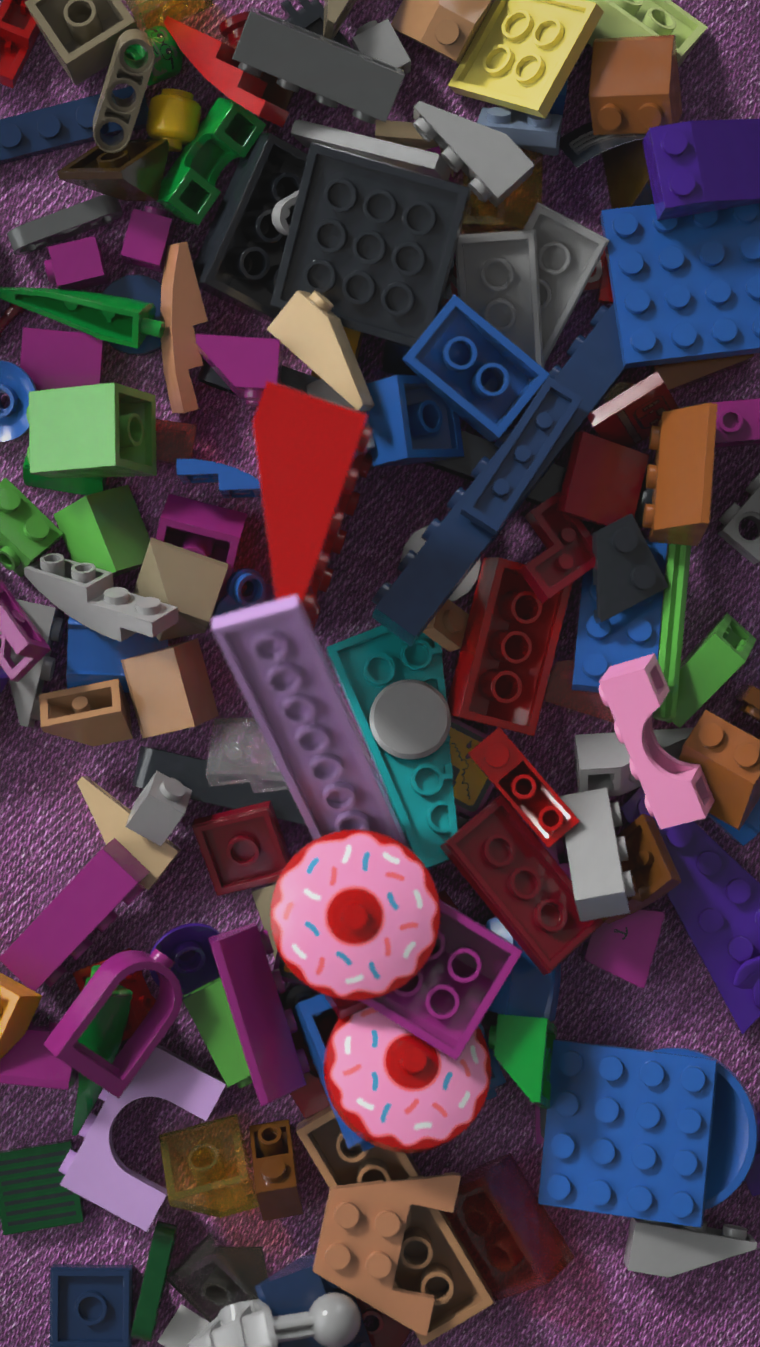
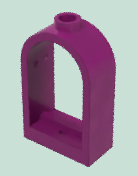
(117, 1075)

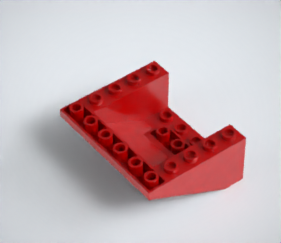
(307, 485)

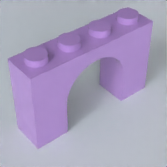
(97, 1170)

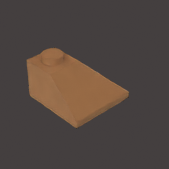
(442, 24)

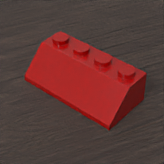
(506, 650)

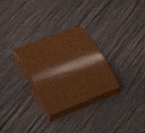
(649, 865)

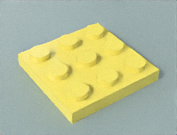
(525, 53)

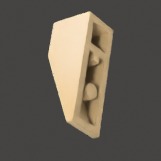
(321, 343)
(111, 820)

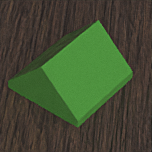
(105, 530)

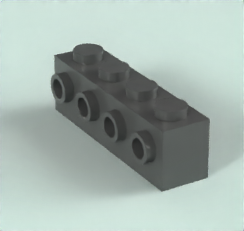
(318, 65)

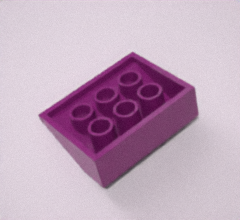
(454, 984)

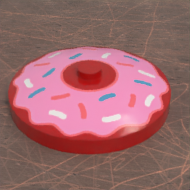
(355, 914)
(401, 1087)

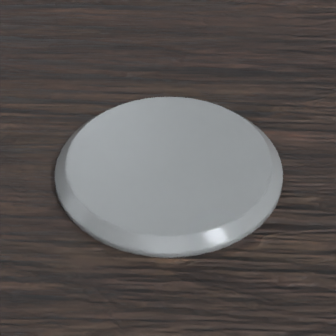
(410, 719)

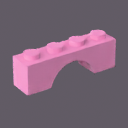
(673, 788)

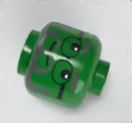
(168, 55)

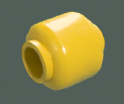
(173, 117)

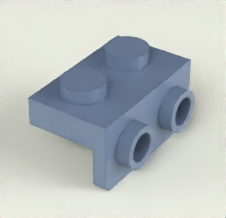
(525, 129)

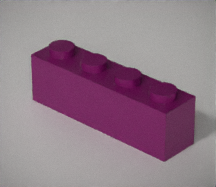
(74, 915)

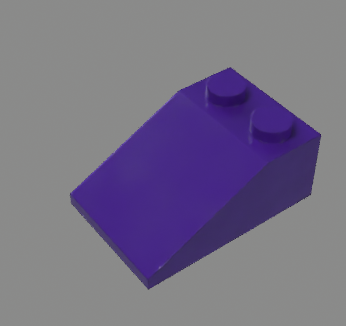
(703, 166)

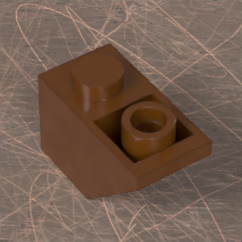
(275, 1170)

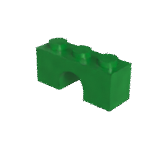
(221, 137)

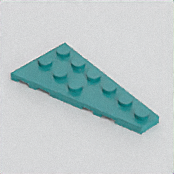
(416, 788)

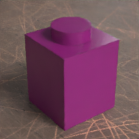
(148, 238)
(76, 264)

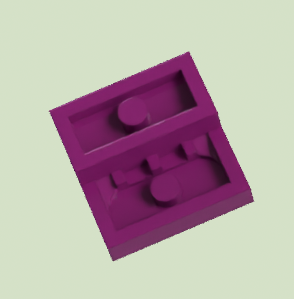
(61, 358)

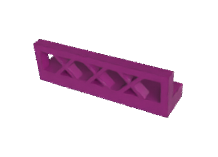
(20, 635)

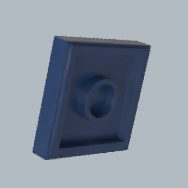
(91, 1305)

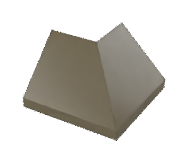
(182, 581)

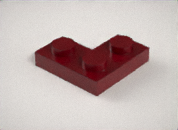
(567, 551)

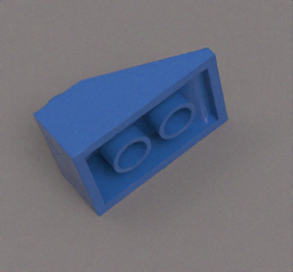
(475, 369)

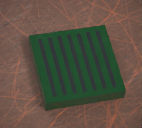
(32, 1189)

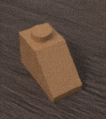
(87, 713)

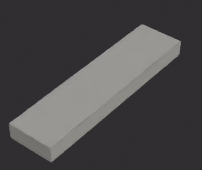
(376, 149)

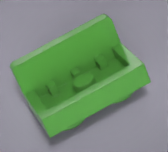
(23, 530)

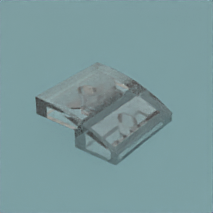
(242, 755)

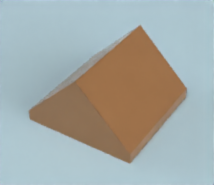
(170, 688)

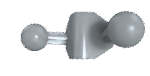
(330, 1321)

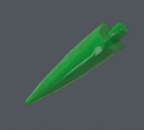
(97, 314)
(104, 1038)

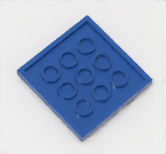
(684, 283)
(628, 1132)

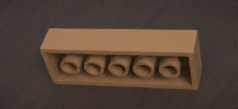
(431, 1250)

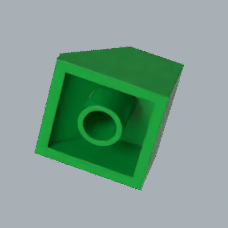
(525, 1052)

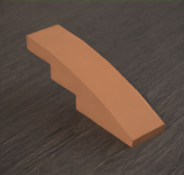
(180, 310)

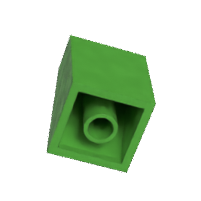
(92, 432)

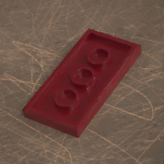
(520, 884)

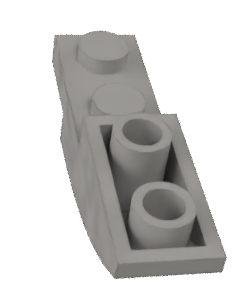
(93, 600)

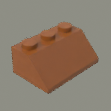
(681, 475)

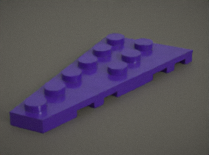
(715, 905)

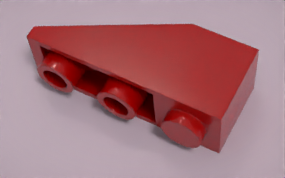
(523, 787)

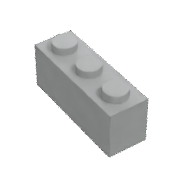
(597, 856)

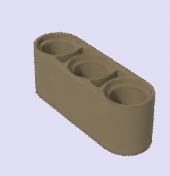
(123, 110)

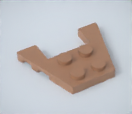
(365, 1237)

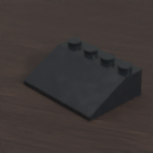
(242, 245)

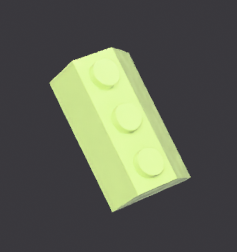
(648, 18)

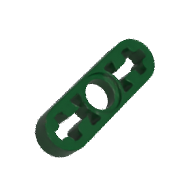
(154, 1281)

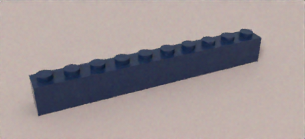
(458, 543)

